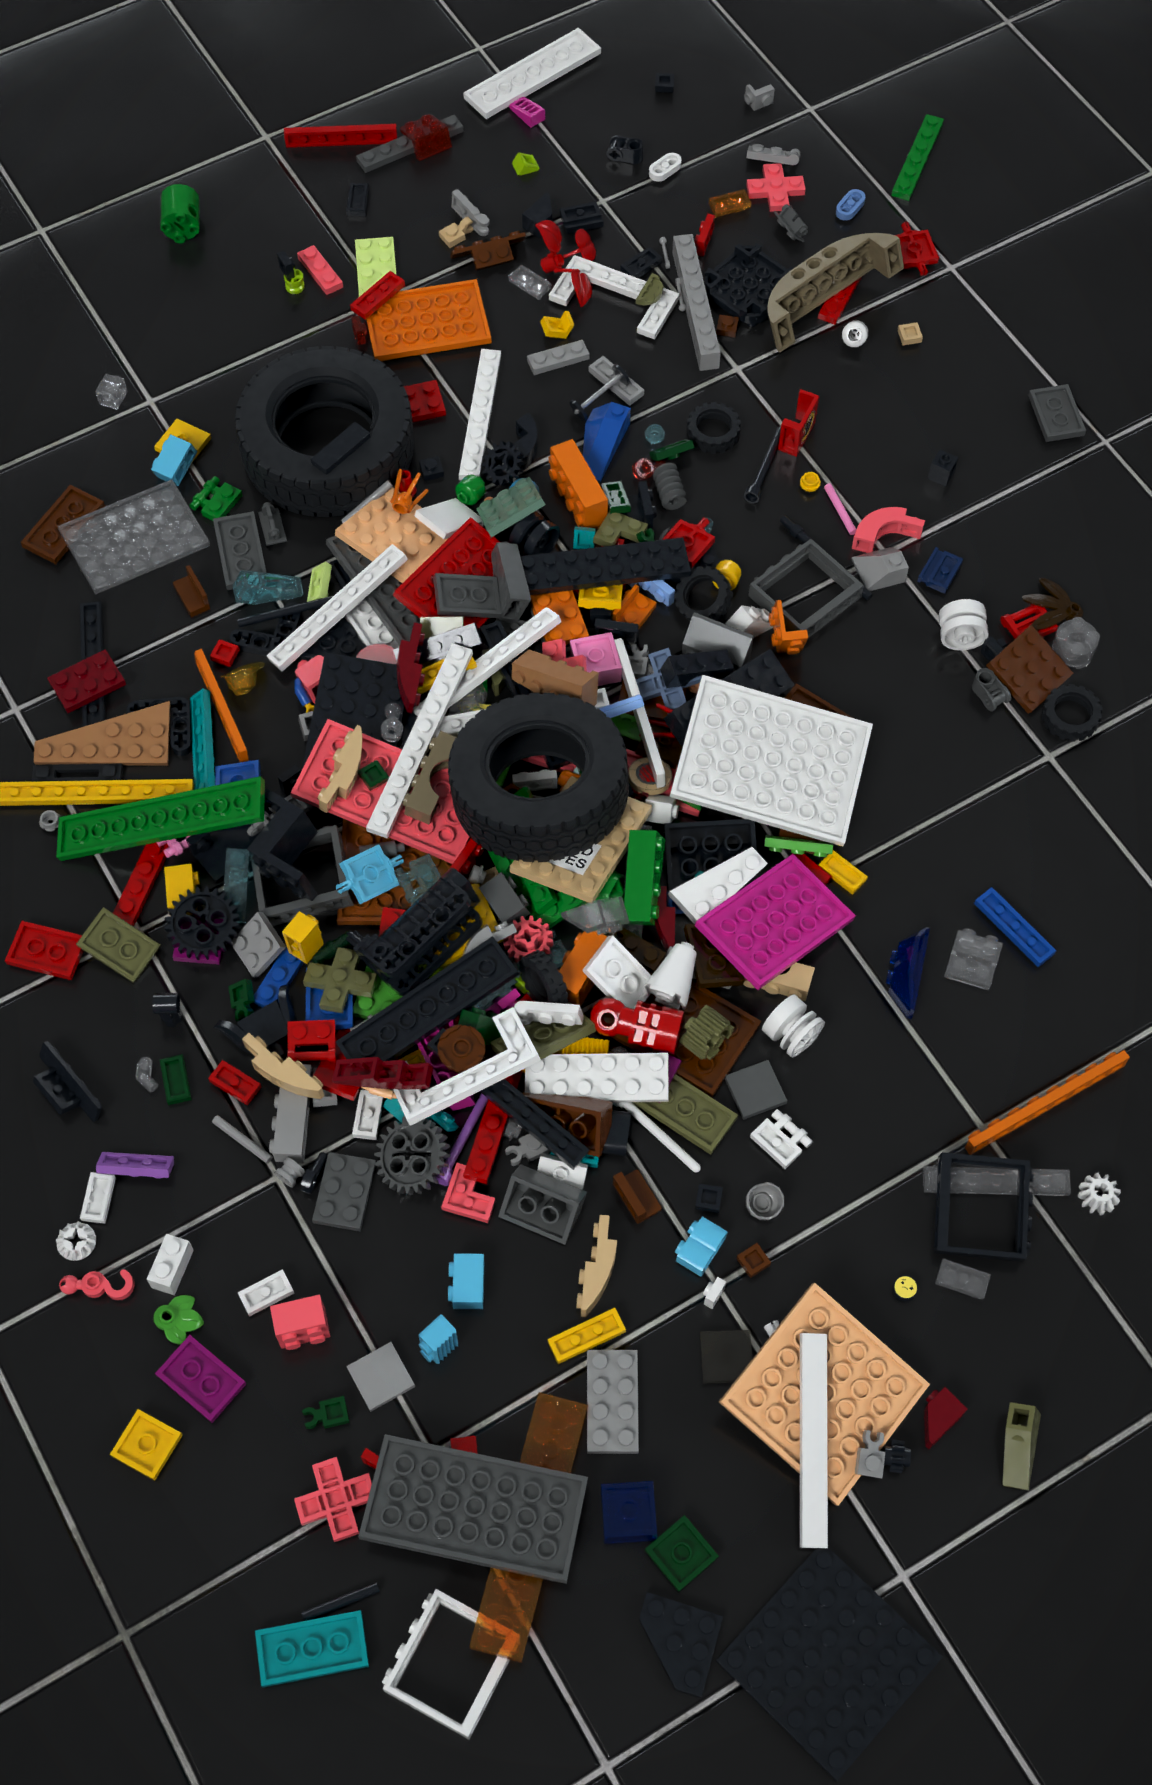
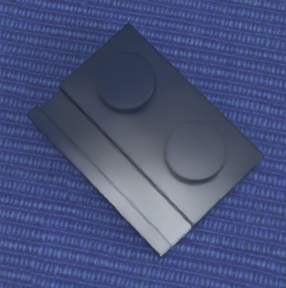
(940, 570)

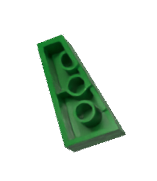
(643, 876)

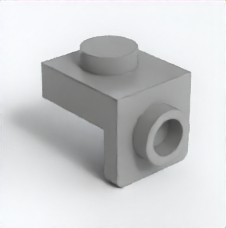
(760, 97)

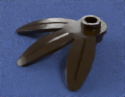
(1061, 604)

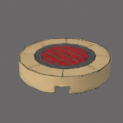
(642, 778)

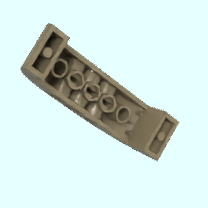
(826, 275)

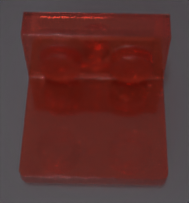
(427, 135)

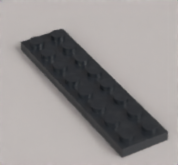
(606, 566)
(431, 1004)

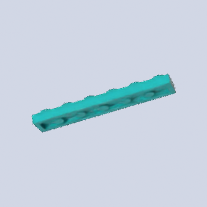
(202, 739)

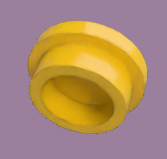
(810, 482)

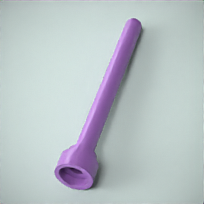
(461, 1140)

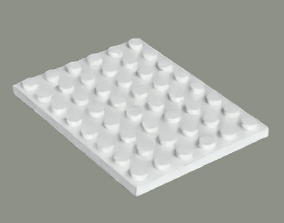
(771, 760)

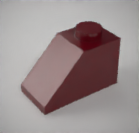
(941, 1414)

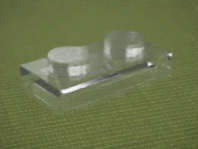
(530, 282)
(963, 1279)

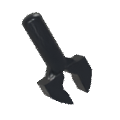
(310, 1176)

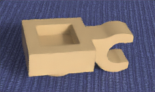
(455, 234)

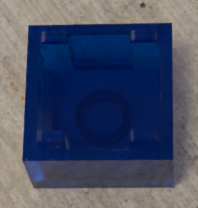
(628, 1512)

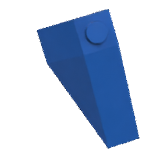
(603, 435)

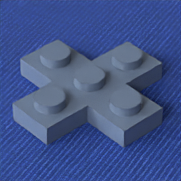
(654, 686)

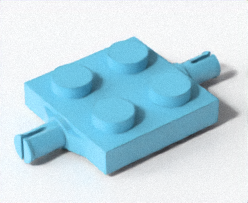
(369, 874)

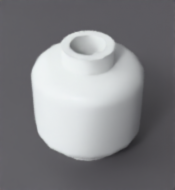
(851, 340)

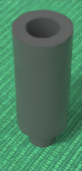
(389, 848)

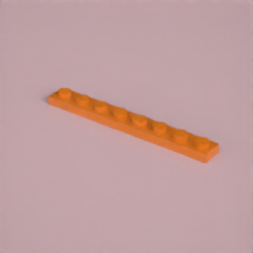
(1053, 1097)

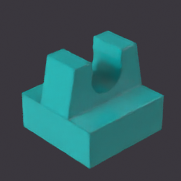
(583, 537)

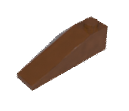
(582, 1117)

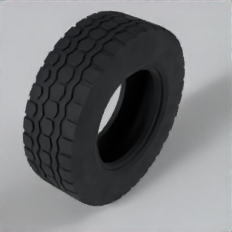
(547, 825)

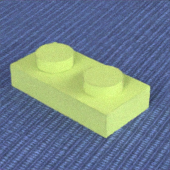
(319, 582)

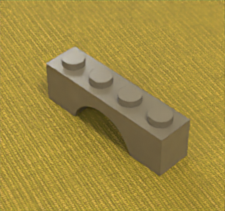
(423, 800)

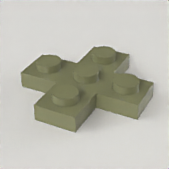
(340, 980)

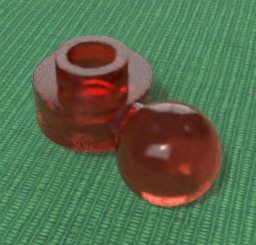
(647, 466)

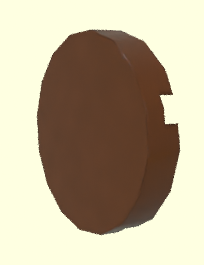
(461, 1048)

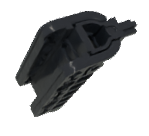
(422, 933)

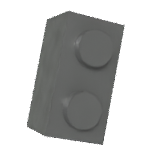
(504, 899)

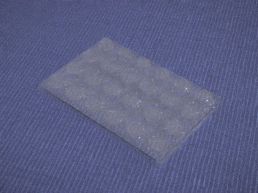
(133, 536)

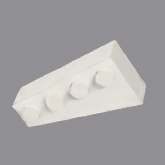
(717, 884)

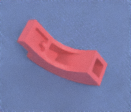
(883, 522)

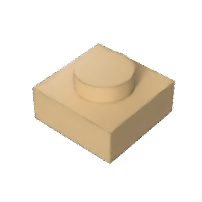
(910, 333)

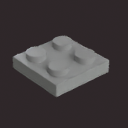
(258, 944)

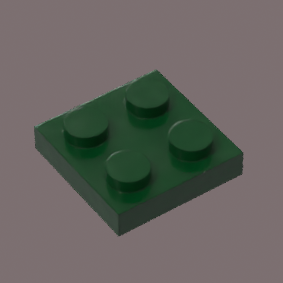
(681, 1553)

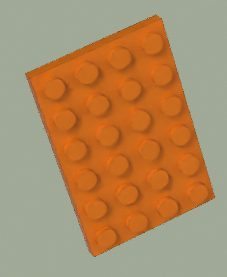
(429, 321)

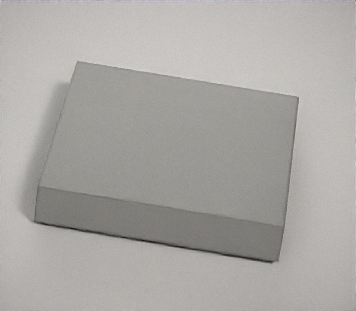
(380, 1376)

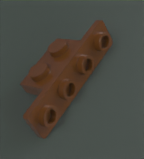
(491, 252)

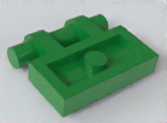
(222, 501)

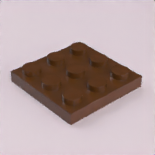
(1029, 669)

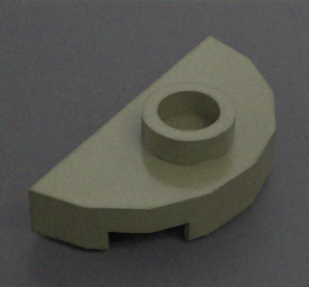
(651, 291)

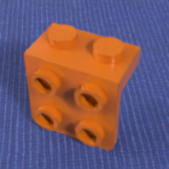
(789, 642)

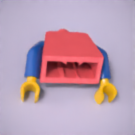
(307, 681)

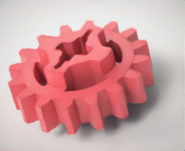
(528, 929)

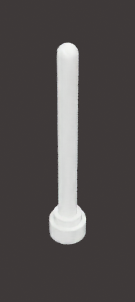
(659, 1134)

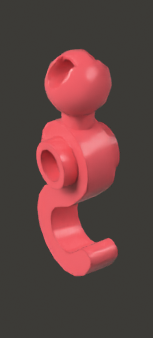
(95, 1285)

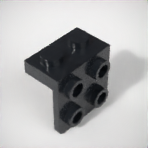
(641, 505)

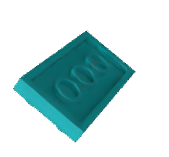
(311, 1648)

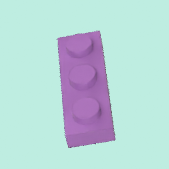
(135, 1164)

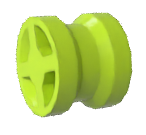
(296, 284)

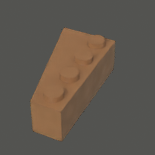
(544, 675)

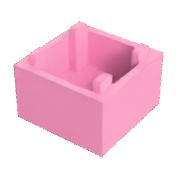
(600, 656)

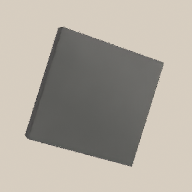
(755, 1089)

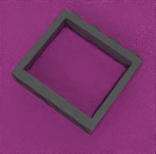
(852, 587)
(323, 902)

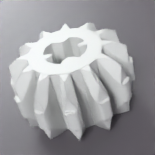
(1089, 1193)

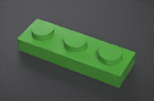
(798, 846)

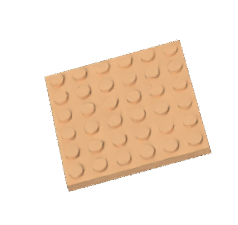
(865, 1388)

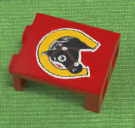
(793, 433)

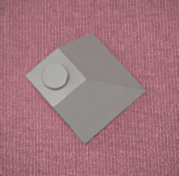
(881, 568)

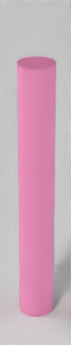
(840, 508)

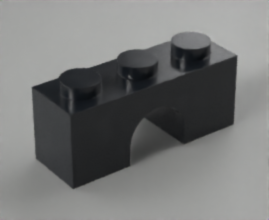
(682, 668)

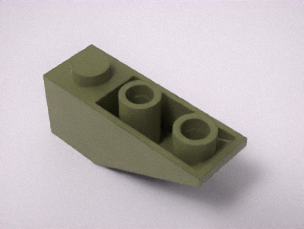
(1020, 1445)

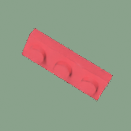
(320, 270)

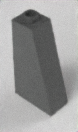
(511, 581)

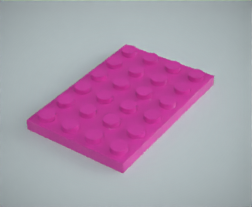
(774, 921)

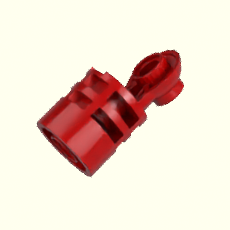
(644, 1025)

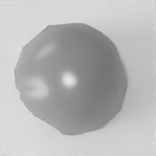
(765, 1201)

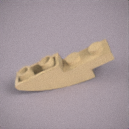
(346, 768)
(285, 1074)
(597, 1273)

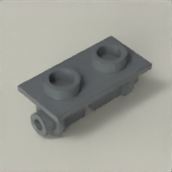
(796, 228)
(271, 524)

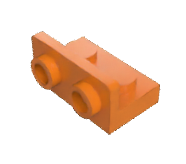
(634, 607)

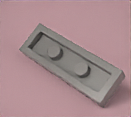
(558, 357)
(603, 372)

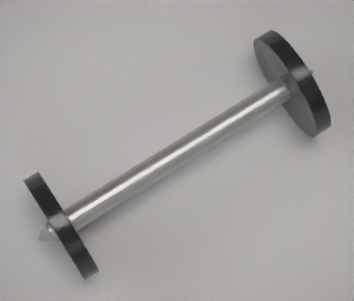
(620, 375)

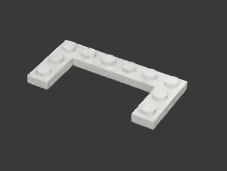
(620, 283)
(520, 1055)

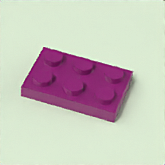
(200, 1378)

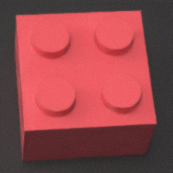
(300, 1322)

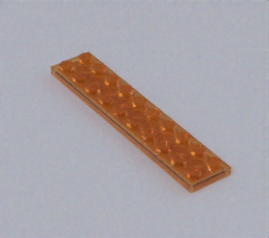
(510, 1596)

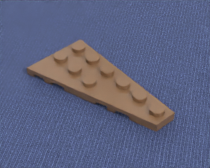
(129, 739)

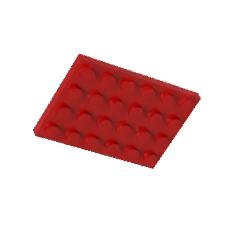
(464, 554)

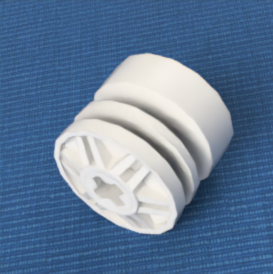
(797, 1029)

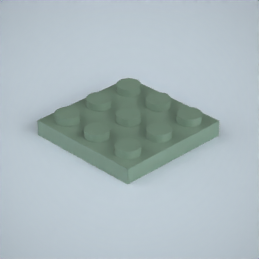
(510, 506)

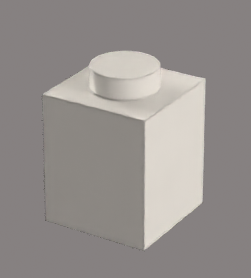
(663, 809)

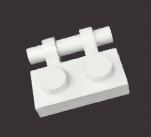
(776, 1143)

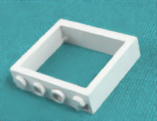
(407, 1650)

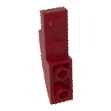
(408, 669)

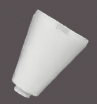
(673, 977)

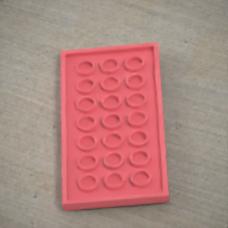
(440, 838)

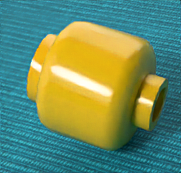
(730, 570)

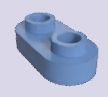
(850, 204)

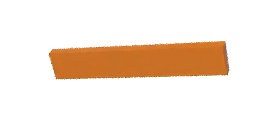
(221, 706)

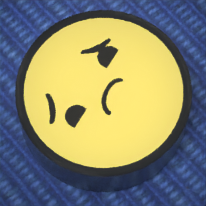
(905, 1288)

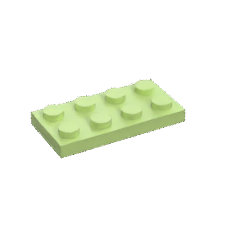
(374, 260)

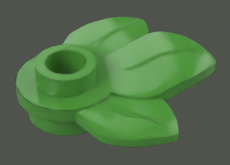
(182, 1318)

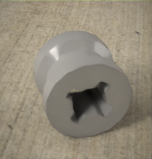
(289, 1172)

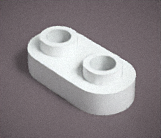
(665, 167)

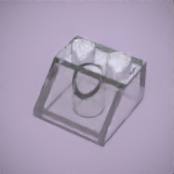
(599, 916)

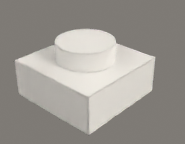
(713, 1292)

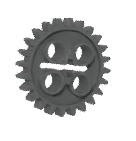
(410, 1176)

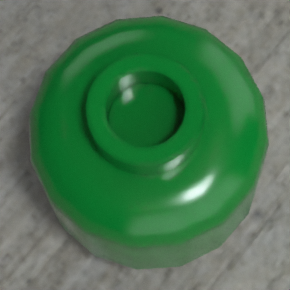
(470, 489)

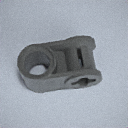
(992, 692)

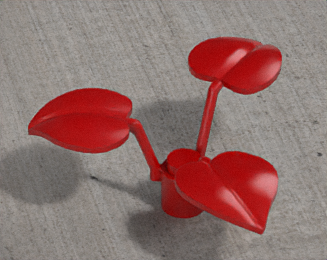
(553, 262)

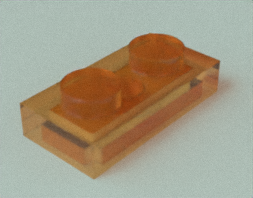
(729, 203)

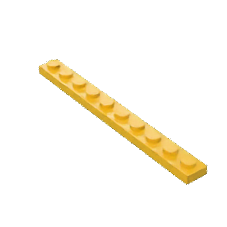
(89, 791)

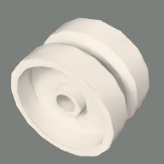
(963, 624)

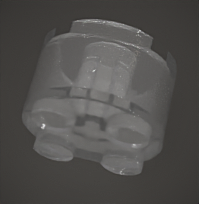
(1076, 642)

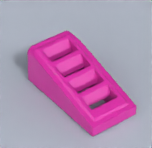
(532, 116)

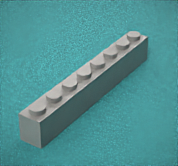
(696, 302)

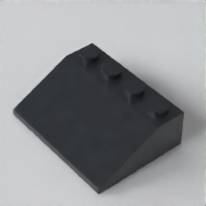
(704, 846)

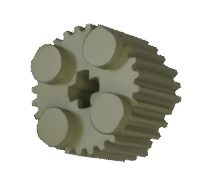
(706, 1033)

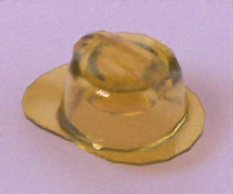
(243, 678)

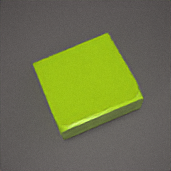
(524, 164)

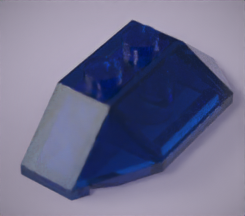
(907, 971)

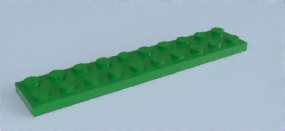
(161, 818)

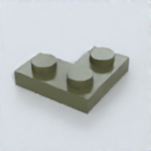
(616, 526)

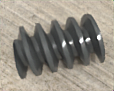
(669, 486)

